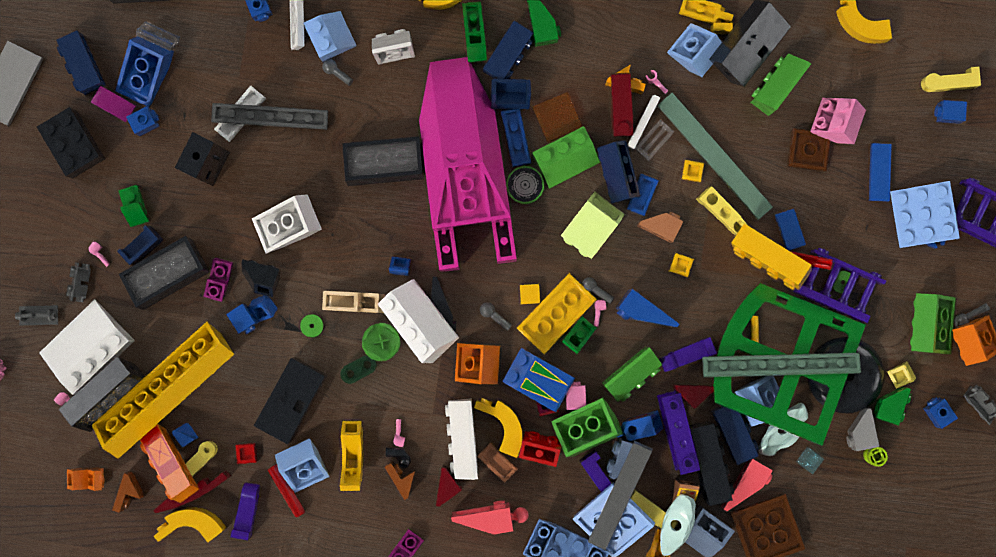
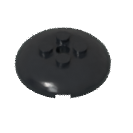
(862, 387)

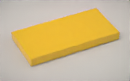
(556, 313)

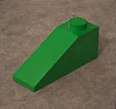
(542, 24)
(474, 31)

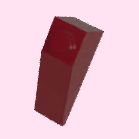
(621, 104)

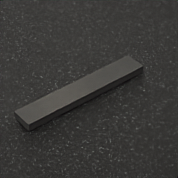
(269, 116)
(620, 495)

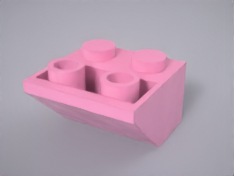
(838, 120)

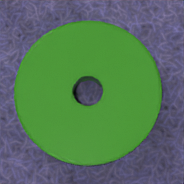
(838, 287)
(311, 319)

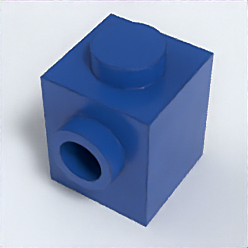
(259, 9)
(951, 111)
(143, 120)
(242, 319)
(940, 412)

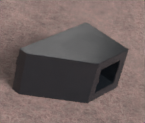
(261, 277)

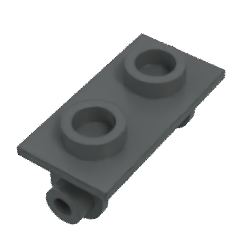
(76, 289)
(37, 315)
(977, 398)

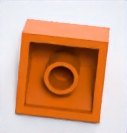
(976, 340)
(477, 363)

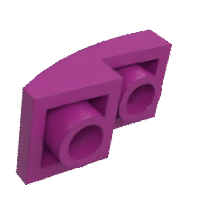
(112, 103)
(218, 280)
(407, 545)

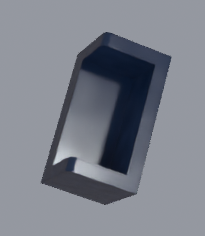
(510, 94)
(141, 246)

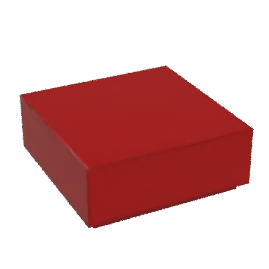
(246, 453)

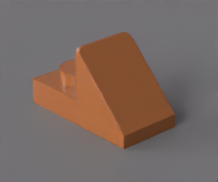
(402, 483)
(128, 487)

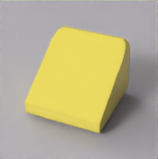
(902, 375)

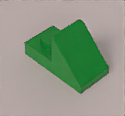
(133, 206)
(579, 335)

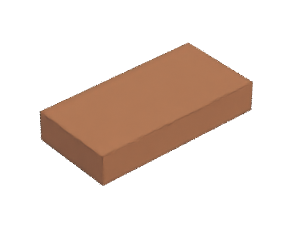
(497, 462)

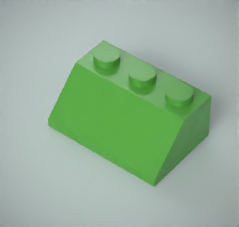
(779, 83)
(566, 157)
(933, 323)
(632, 374)
(586, 427)

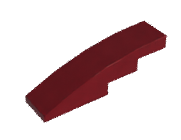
(204, 486)

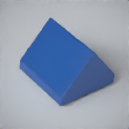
(400, 266)

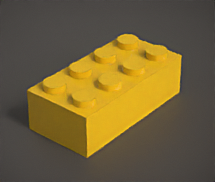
(772, 257)

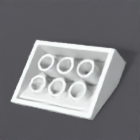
(85, 347)

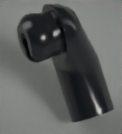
(400, 454)

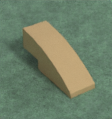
(352, 301)

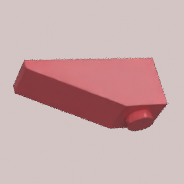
(749, 481)

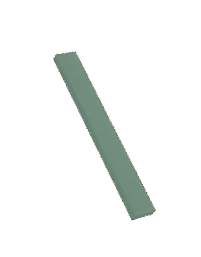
(715, 156)
(781, 365)

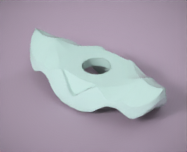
(774, 441)
(684, 511)

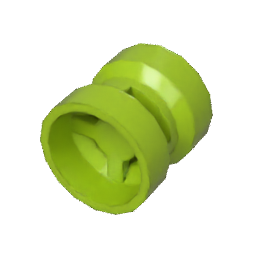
(872, 454)

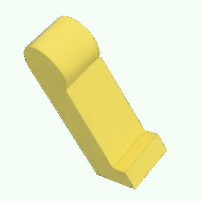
(937, 83)
(721, 209)
(205, 453)
(651, 509)

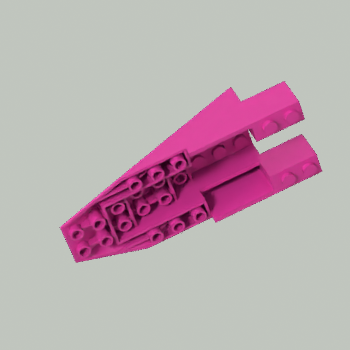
(463, 160)

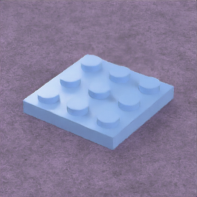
(925, 214)
(631, 527)

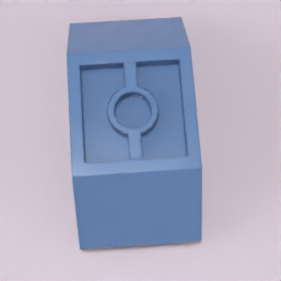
(556, 541)

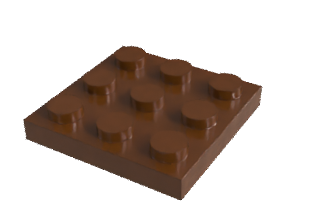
(768, 528)

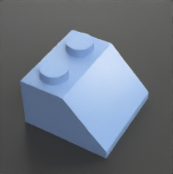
(329, 35)
(695, 49)
(760, 391)
(301, 465)

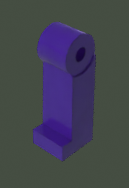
(688, 354)
(594, 470)
(246, 512)

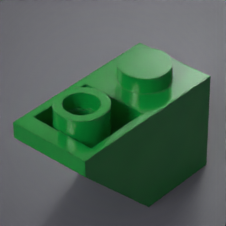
(892, 406)

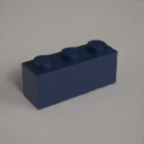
(509, 52)
(80, 62)
(618, 171)
(735, 434)

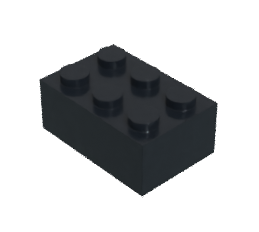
(70, 143)

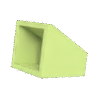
(592, 225)

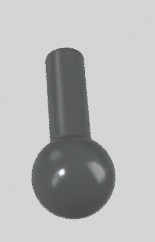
(330, 67)
(591, 285)
(488, 310)
(962, 318)

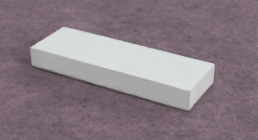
(296, 24)
(250, 97)
(643, 122)

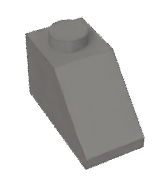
(863, 432)

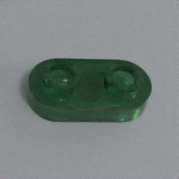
(359, 369)

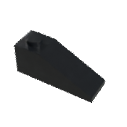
(440, 302)

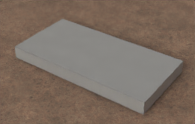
(16, 75)

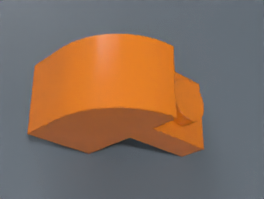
(85, 479)

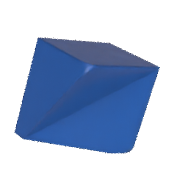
(262, 308)
(184, 435)

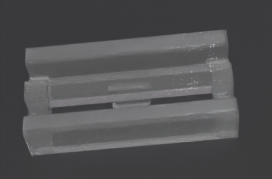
(157, 36)
(643, 152)

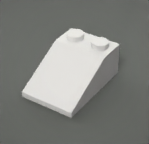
(392, 47)
(286, 223)

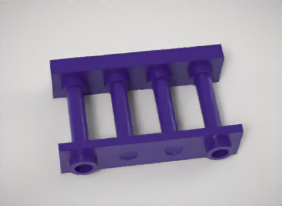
(973, 227)
(841, 304)
(678, 432)

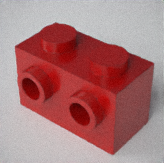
(540, 448)

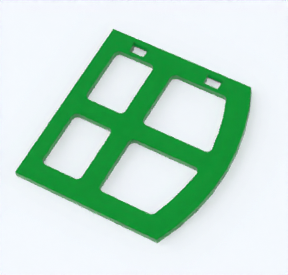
(777, 415)

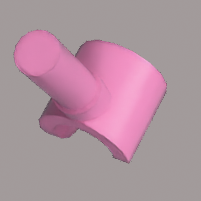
(656, 81)
(94, 248)
(599, 305)
(61, 398)
(398, 440)

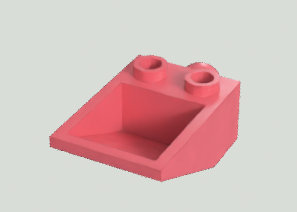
(491, 519)

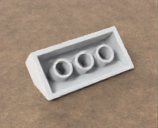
(418, 321)
(463, 439)

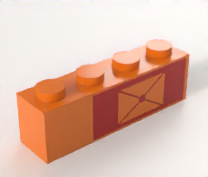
(168, 464)

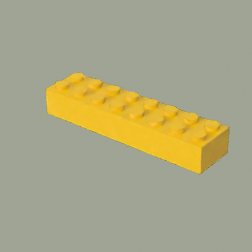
(162, 390)

